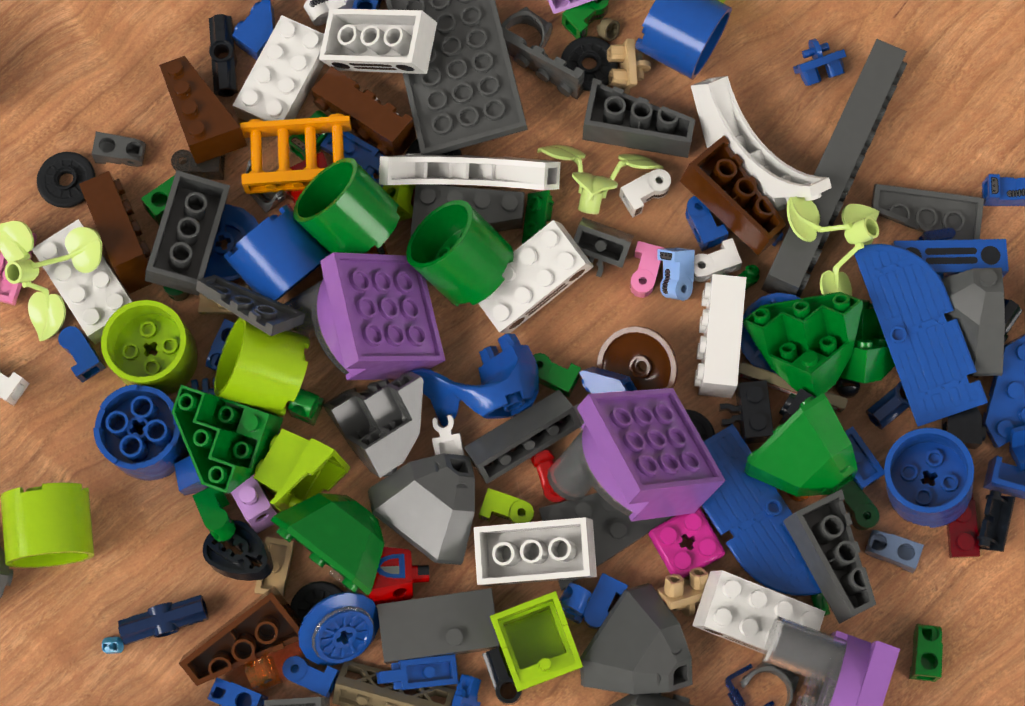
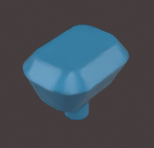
(112, 645)

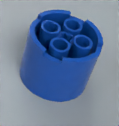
(683, 33)
(276, 255)
(117, 436)
(940, 458)

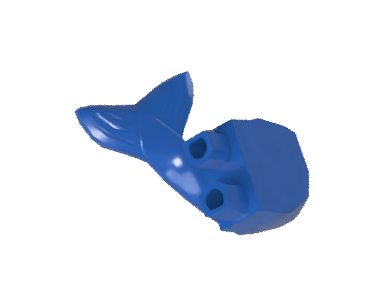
(506, 385)

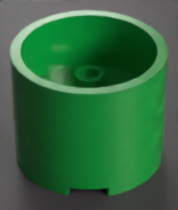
(346, 209)
(459, 253)

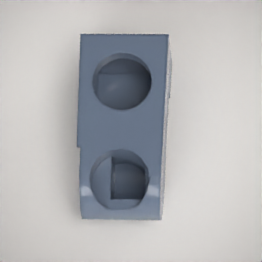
(894, 550)

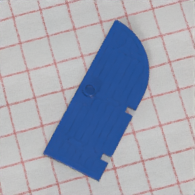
(923, 345)
(755, 519)

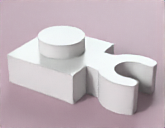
(447, 442)

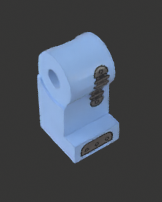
(677, 272)

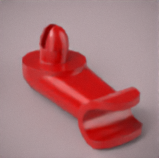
(543, 461)

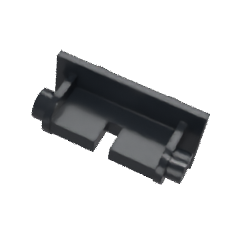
(996, 521)

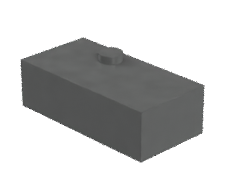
(187, 232)
(437, 626)

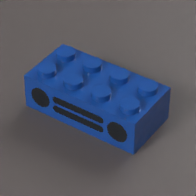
(957, 256)

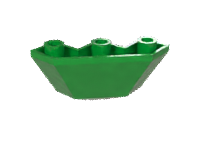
(807, 338)
(871, 355)
(223, 437)
(806, 453)
(336, 534)

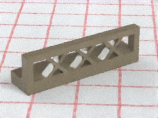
(366, 693)

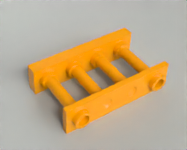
(285, 178)

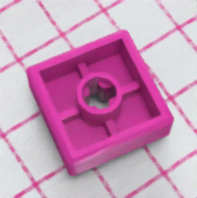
(693, 526)

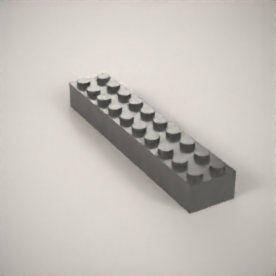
(840, 163)

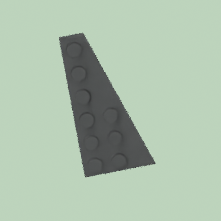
(611, 527)

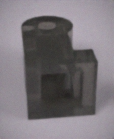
(210, 169)

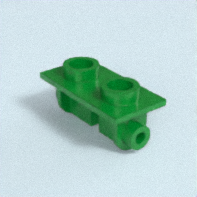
(537, 213)

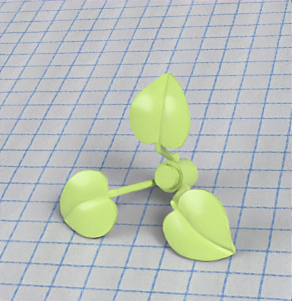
(594, 187)
(859, 228)
(46, 310)

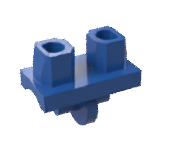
(832, 62)

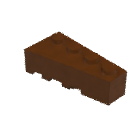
(202, 116)
(368, 117)
(733, 196)
(117, 229)
(252, 633)

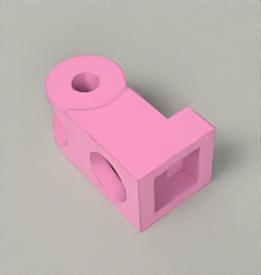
(644, 278)

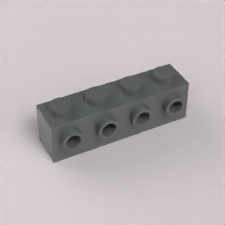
(523, 436)

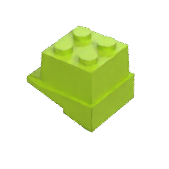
(298, 469)
(536, 641)

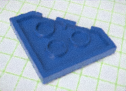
(1007, 395)

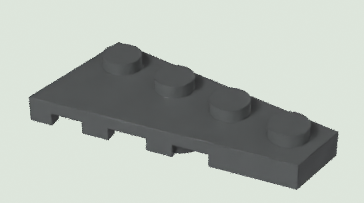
(546, 69)
(930, 210)
(252, 307)

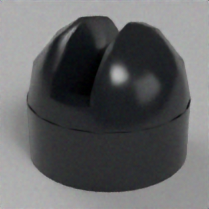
(847, 391)

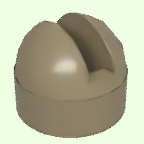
(612, 25)

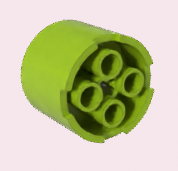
(147, 327)
(261, 367)
(47, 525)

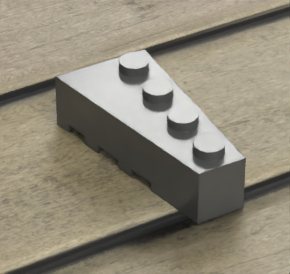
(635, 123)
(498, 207)
(832, 555)

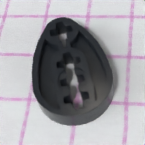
(235, 565)

